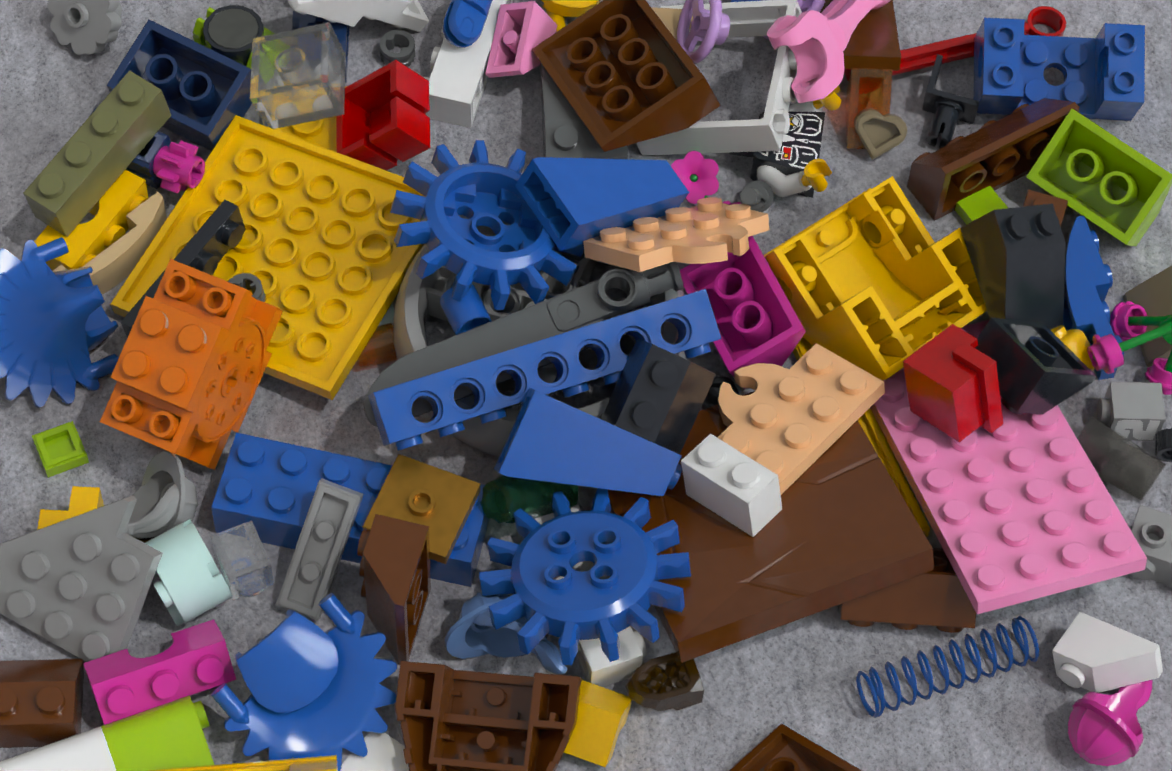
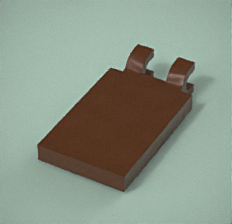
(874, 41)

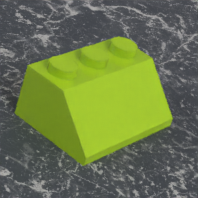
(1102, 178)

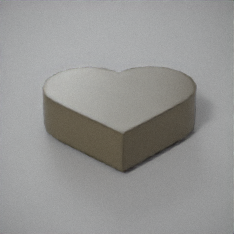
(879, 131)

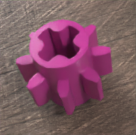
(179, 166)

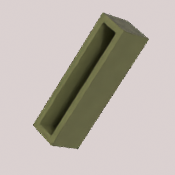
(97, 153)

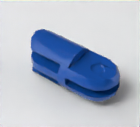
(465, 21)

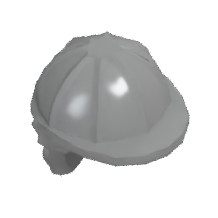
(163, 498)

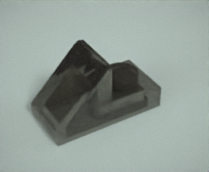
(1119, 459)

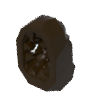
(666, 684)

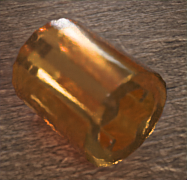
(379, 348)

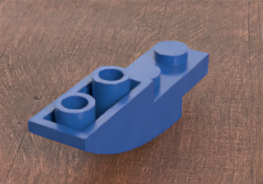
(1086, 287)

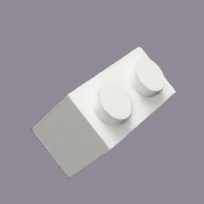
(731, 485)

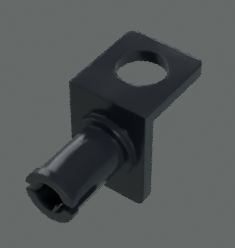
(946, 108)

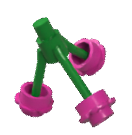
(1130, 324)

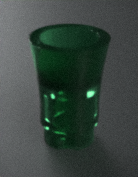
(535, 497)

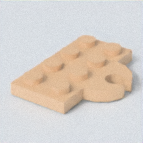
(682, 235)
(795, 410)

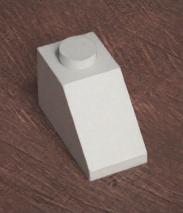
(1104, 656)

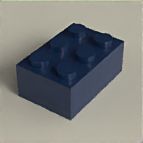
(197, 83)

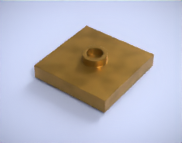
(428, 498)

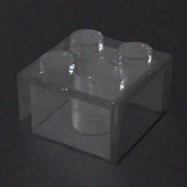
(298, 76)

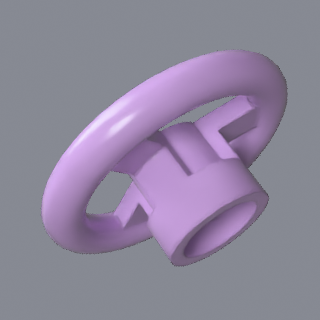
(706, 26)

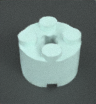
(187, 574)

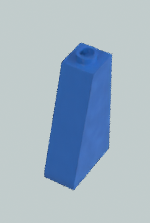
(590, 194)
(575, 448)

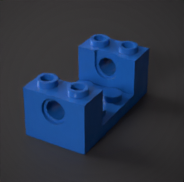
(1099, 73)

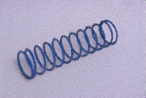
(878, 690)

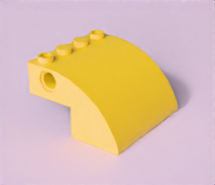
(876, 280)

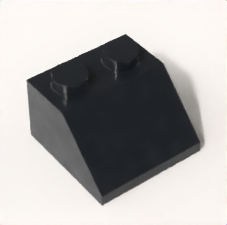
(1032, 365)
(658, 396)

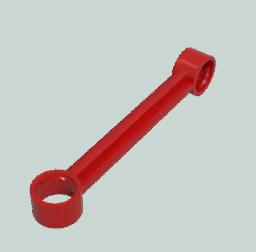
(963, 46)

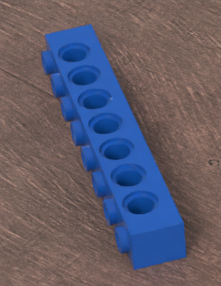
(393, 405)

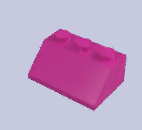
(748, 308)

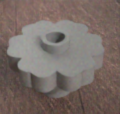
(85, 23)

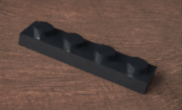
(204, 250)

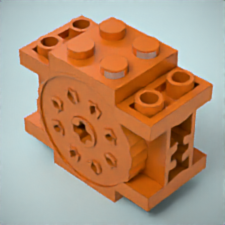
(191, 364)

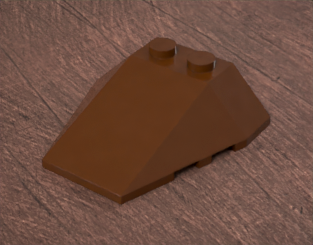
(484, 718)

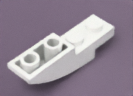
(348, 12)

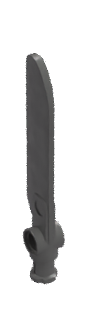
(540, 321)

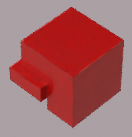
(954, 385)

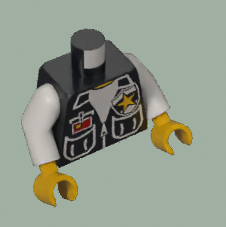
(797, 164)

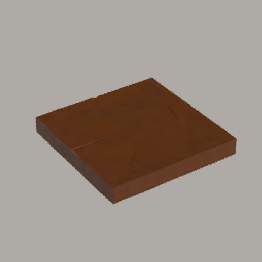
(832, 542)

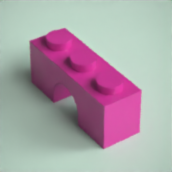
(133, 685)

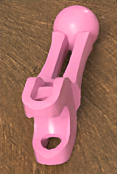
(819, 44)

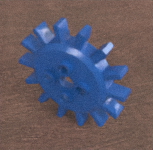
(486, 197)
(581, 602)

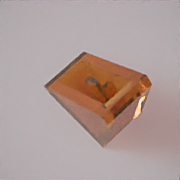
(866, 90)

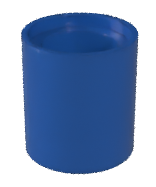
(464, 314)

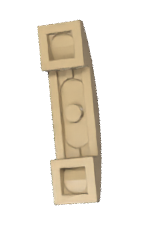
(121, 257)

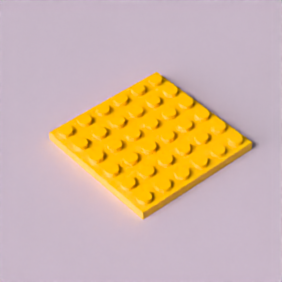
(312, 237)

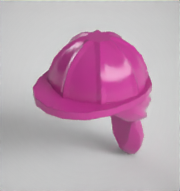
(1106, 725)

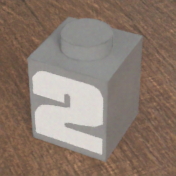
(1133, 409)

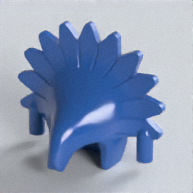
(50, 325)
(311, 687)

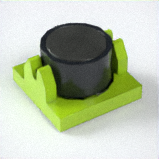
(230, 32)

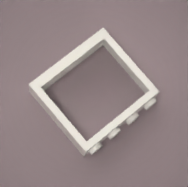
(752, 135)

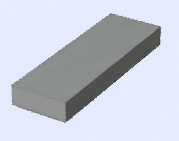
(319, 548)

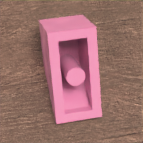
(516, 33)

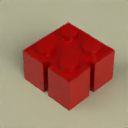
(385, 117)

